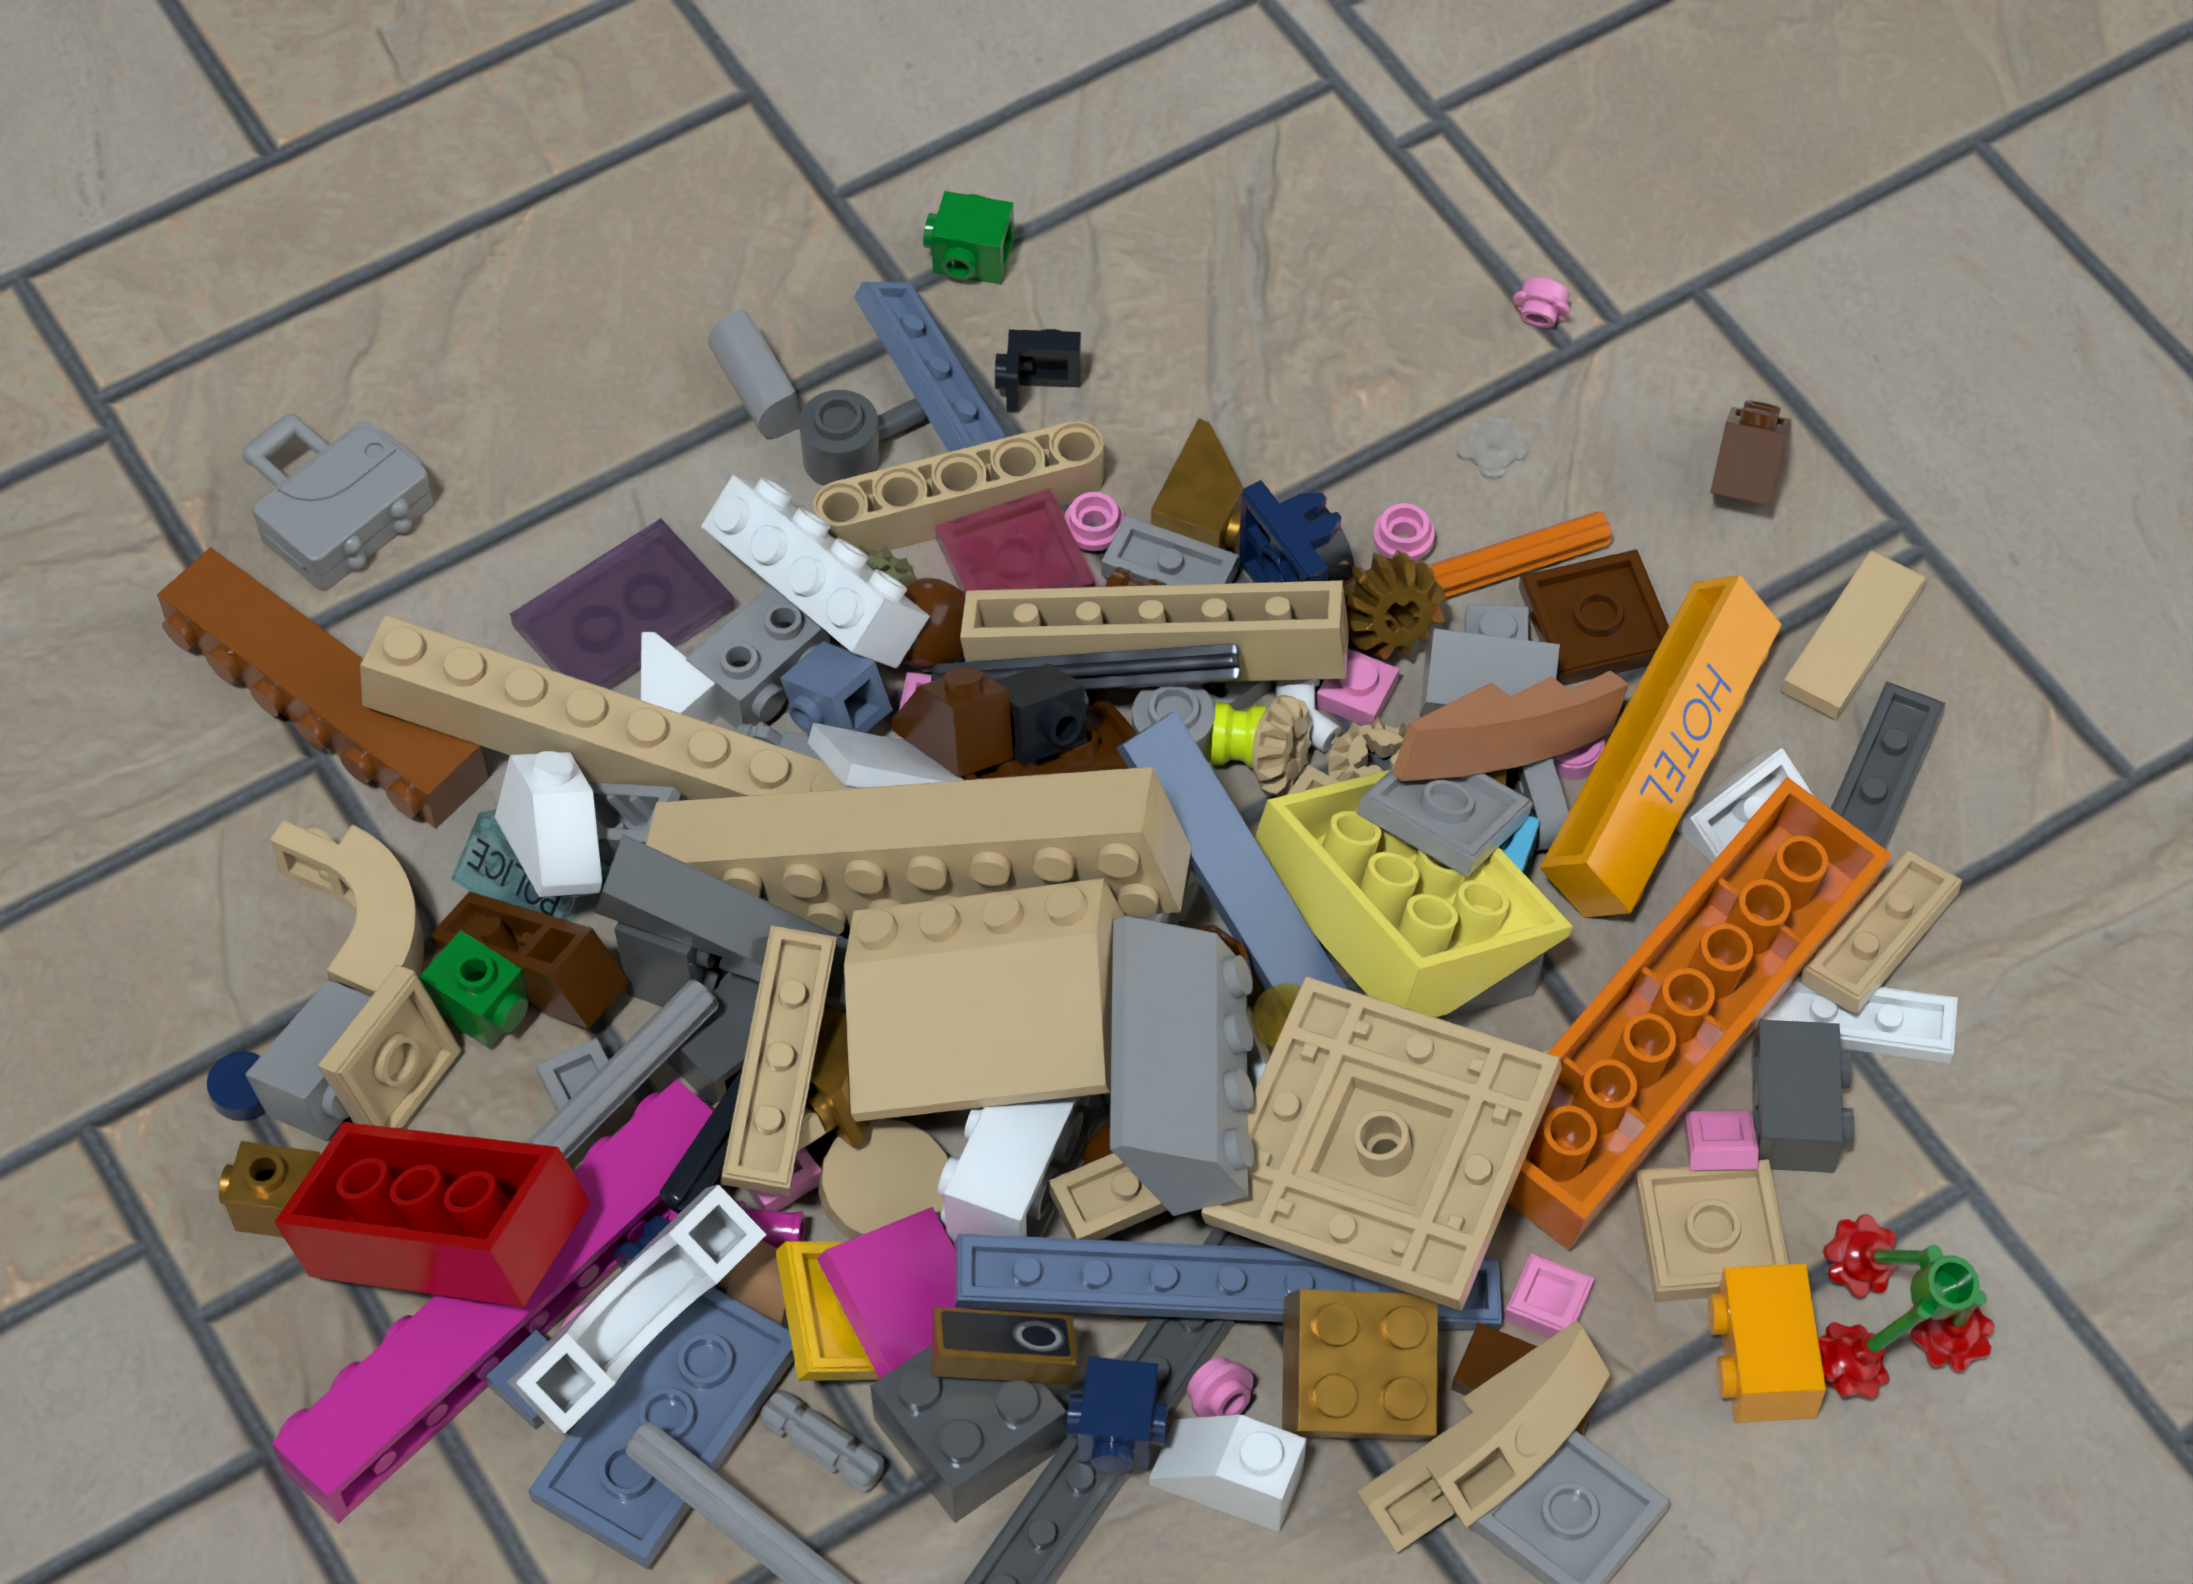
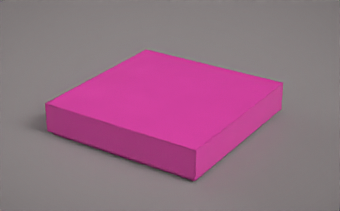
(891, 1285)

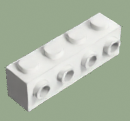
(815, 571)

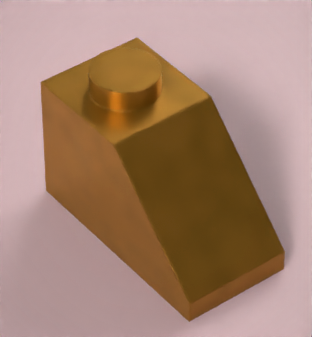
(1201, 493)

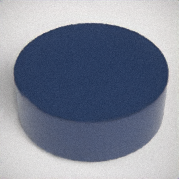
(230, 1088)

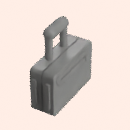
(338, 502)

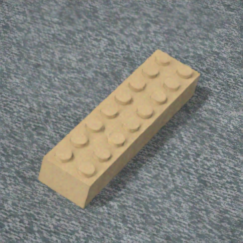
(936, 842)

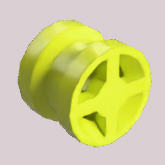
(1234, 733)

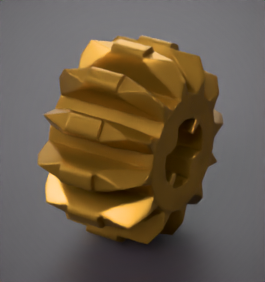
(1414, 596)

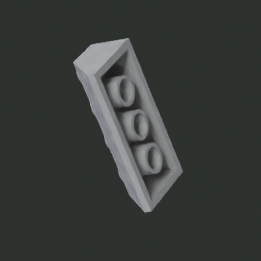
(1180, 1063)

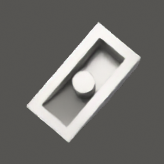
(551, 823)
(1232, 1466)

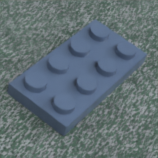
(697, 1385)

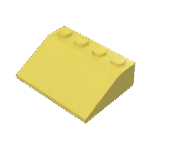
(1394, 913)

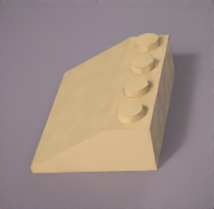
(980, 1000)

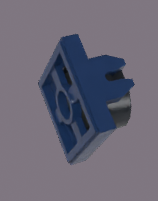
(1292, 538)

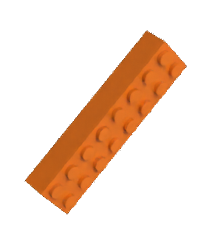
(1690, 1002)

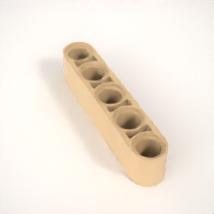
(960, 483)

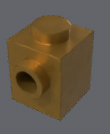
(262, 1184)

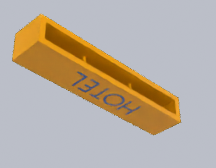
(1661, 747)

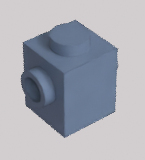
(835, 690)

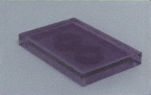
(597, 615)

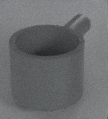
(844, 433)

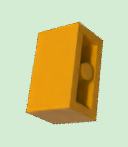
(1768, 1343)

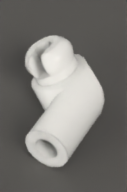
(1322, 729)

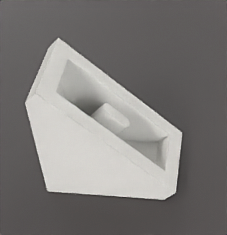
(674, 682)

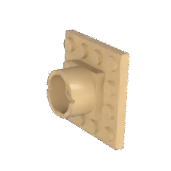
(1387, 1141)

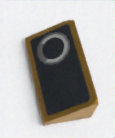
(1003, 1346)

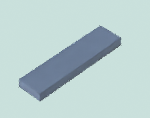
(928, 364)

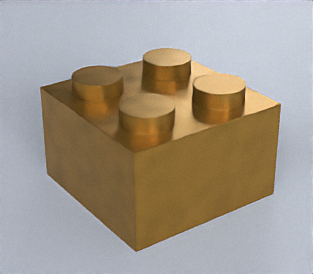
(1359, 1365)

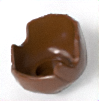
(940, 636)

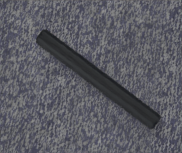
(1124, 668)

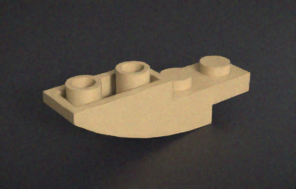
(1486, 1456)

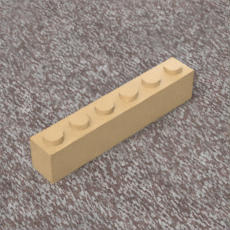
(1279, 626)

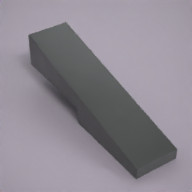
(703, 912)

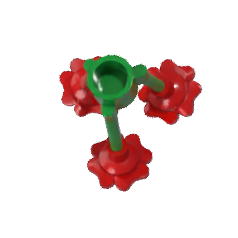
(1943, 1317)

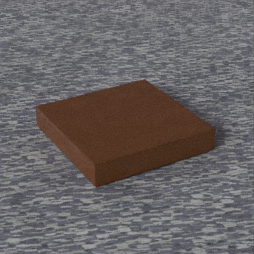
(1598, 614)

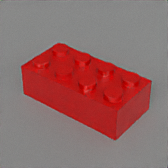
(433, 1213)

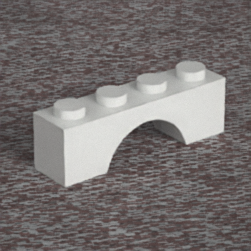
(635, 1307)

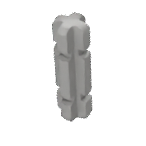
(822, 1440)

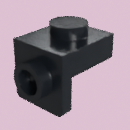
(1038, 359)

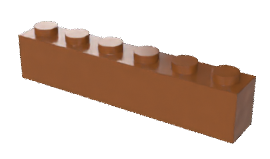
(317, 686)

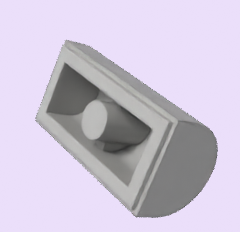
(755, 374)

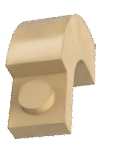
(373, 885)

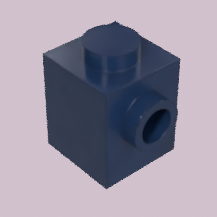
(1117, 1415)

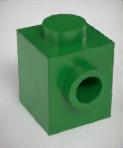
(970, 237)
(476, 989)

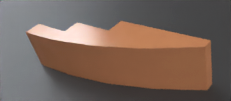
(1504, 731)

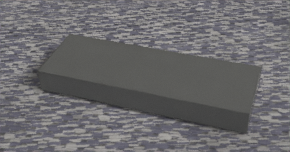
(1887, 761)

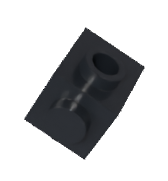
(1045, 712)

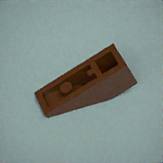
(562, 962)

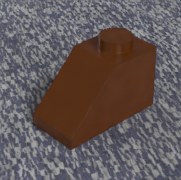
(959, 721)

